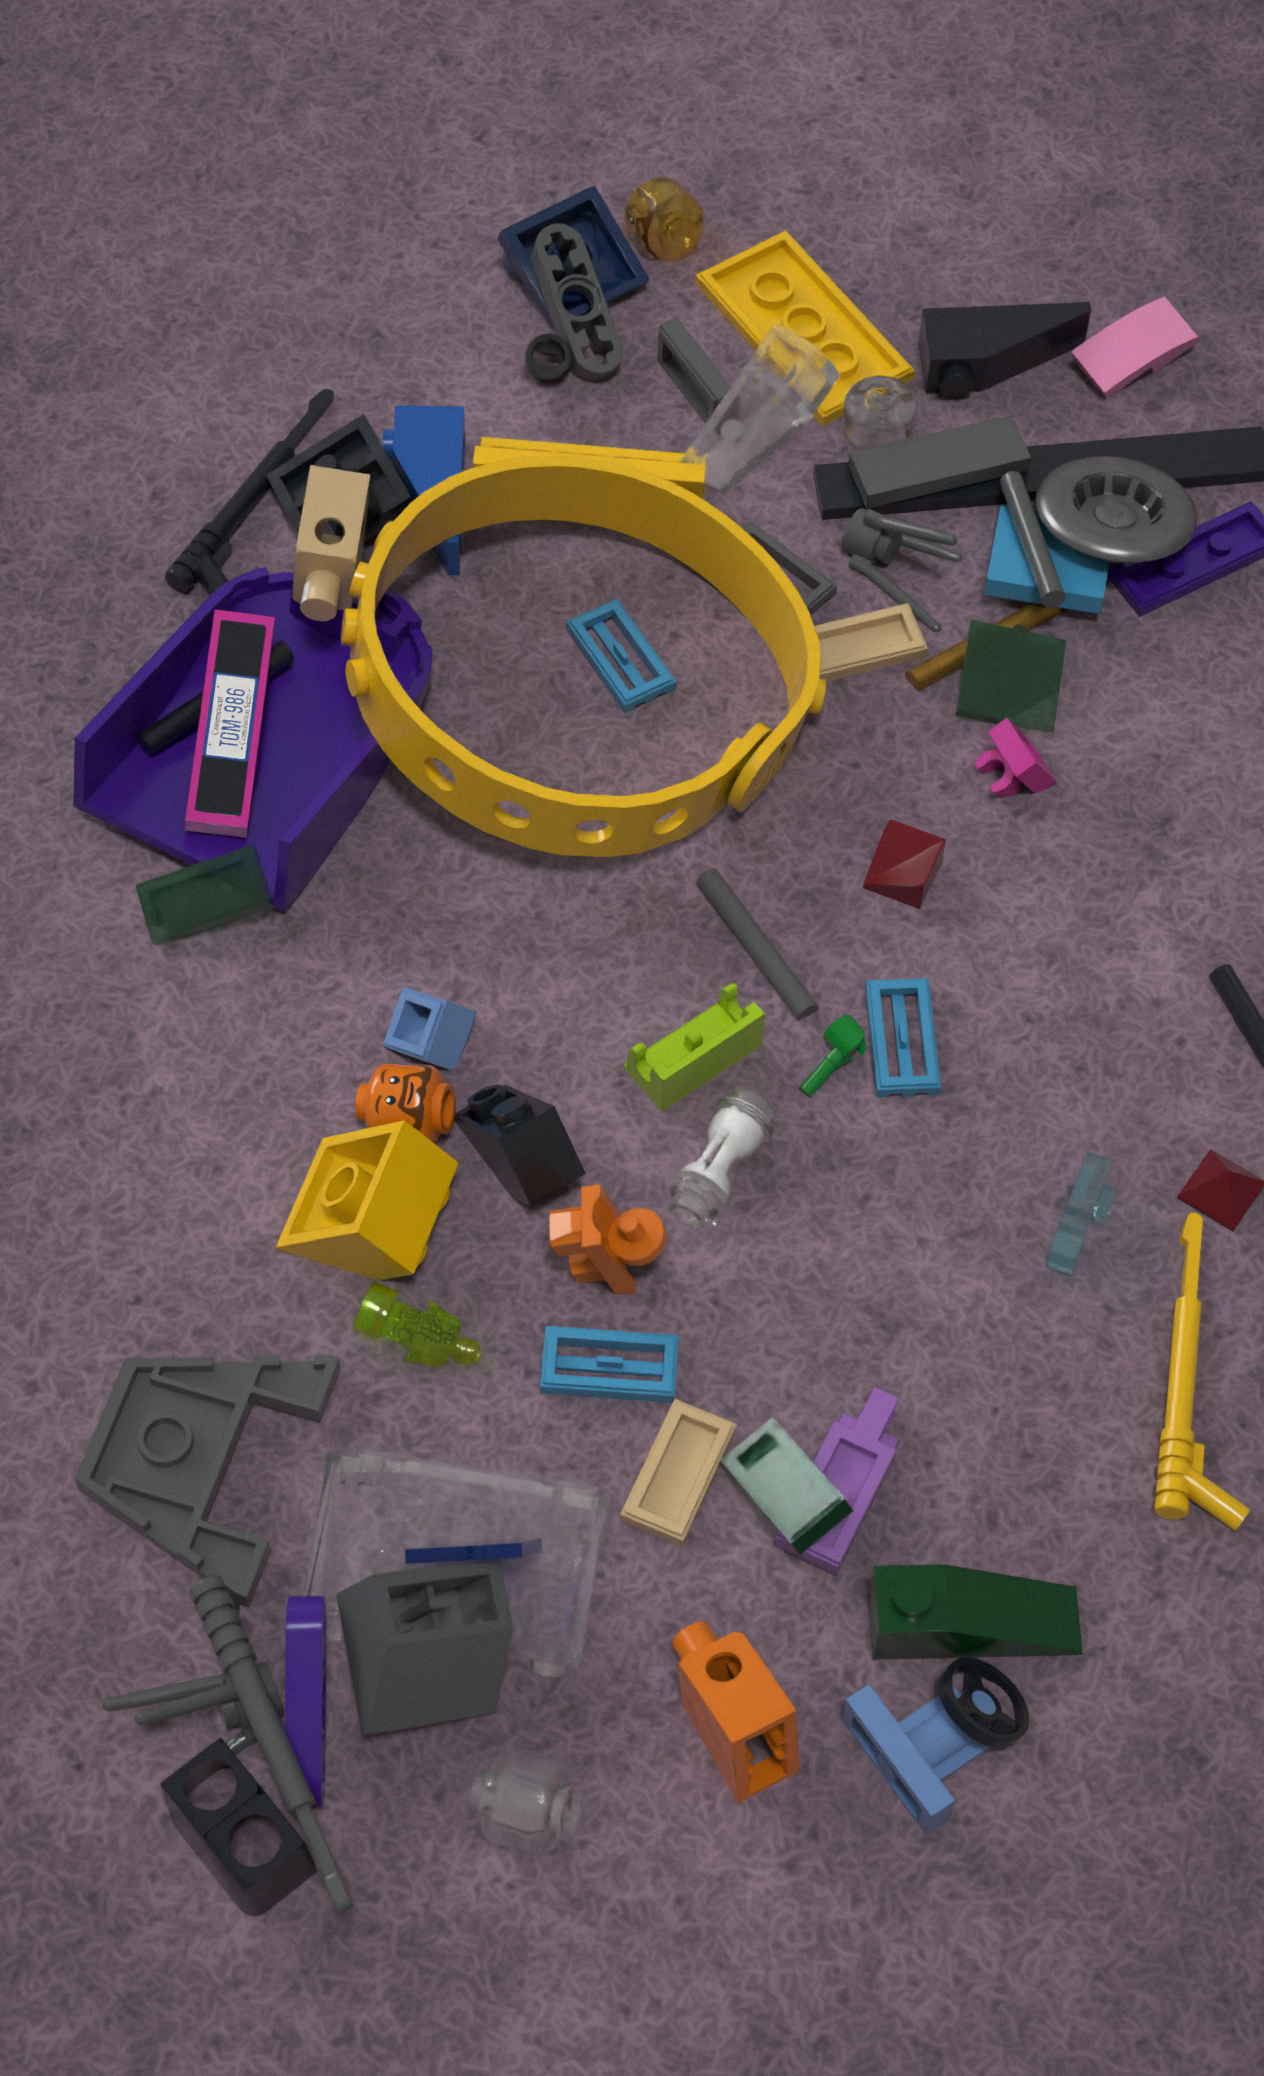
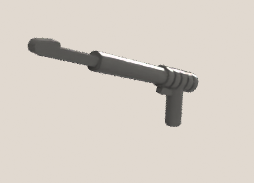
(237, 1658)

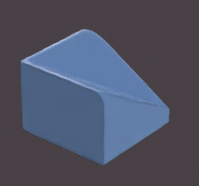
(429, 1028)

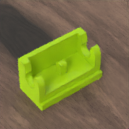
(697, 1050)

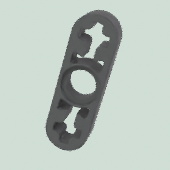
(580, 279)

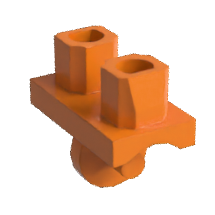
(604, 1240)

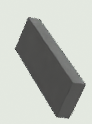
(938, 461)

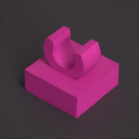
(1020, 761)

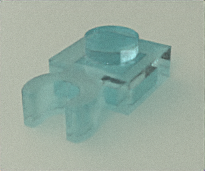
(1088, 1202)

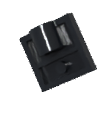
(347, 449)

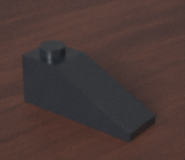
(987, 345)

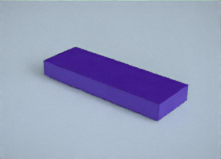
(1212, 553)

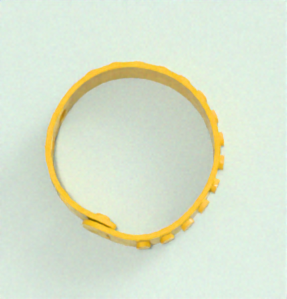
(620, 501)

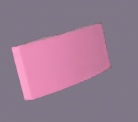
(1134, 344)

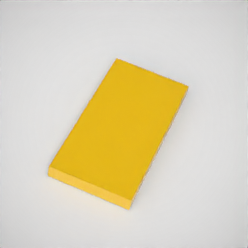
(787, 287)

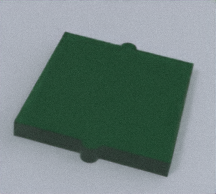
(1011, 676)

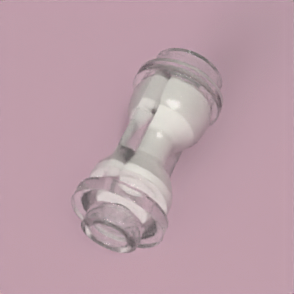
(734, 1134)

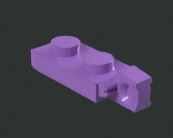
(856, 1462)

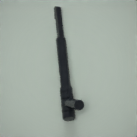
(211, 546)

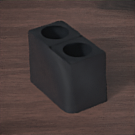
(250, 1888)

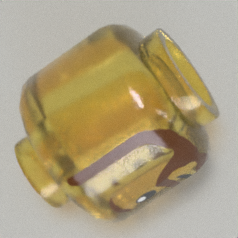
(664, 218)

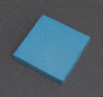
(1011, 577)

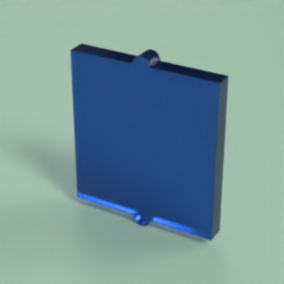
(473, 1550)

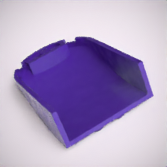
(313, 748)

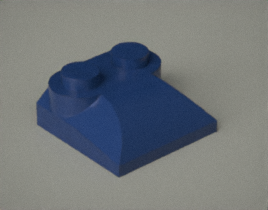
(607, 247)

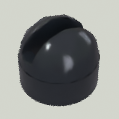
(550, 346)

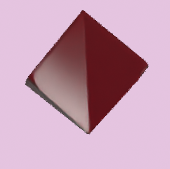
(905, 864)

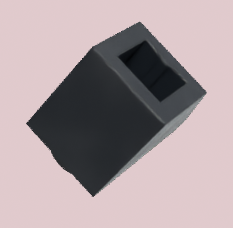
(520, 1142)

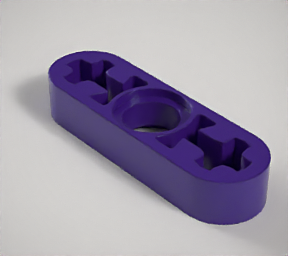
(307, 1687)

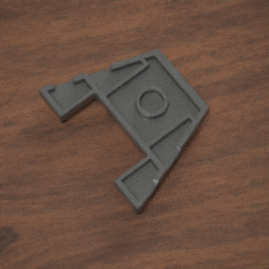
(170, 1444)

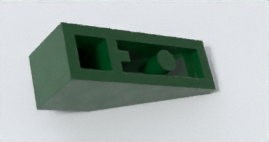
(969, 1614)

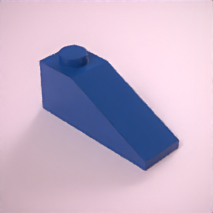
(427, 450)

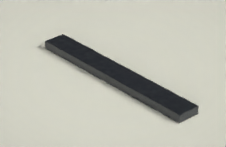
(1189, 458)

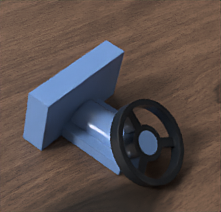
(936, 1737)

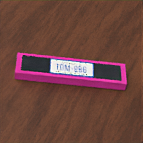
(230, 724)

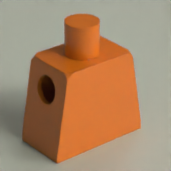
(733, 1701)

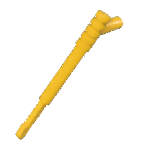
(1181, 1458)

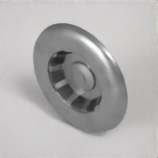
(1116, 509)

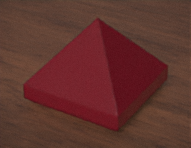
(1221, 1190)

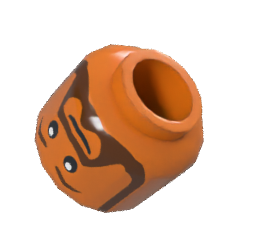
(408, 1094)

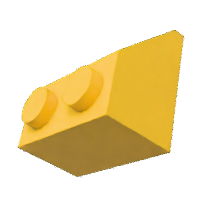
(370, 1201)

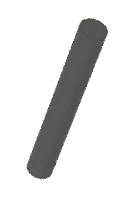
(1032, 539)
(756, 944)

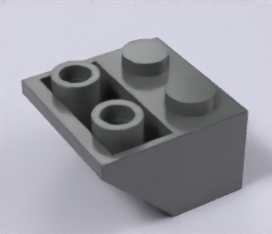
(426, 1644)

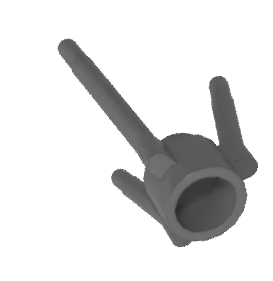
(878, 538)
(194, 1696)

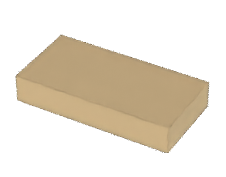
(869, 642)
(678, 1472)

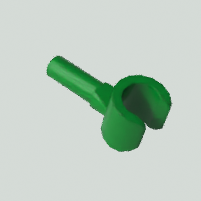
(843, 1037)

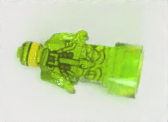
(429, 1333)

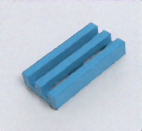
(642, 691)
(906, 1083)
(609, 1387)

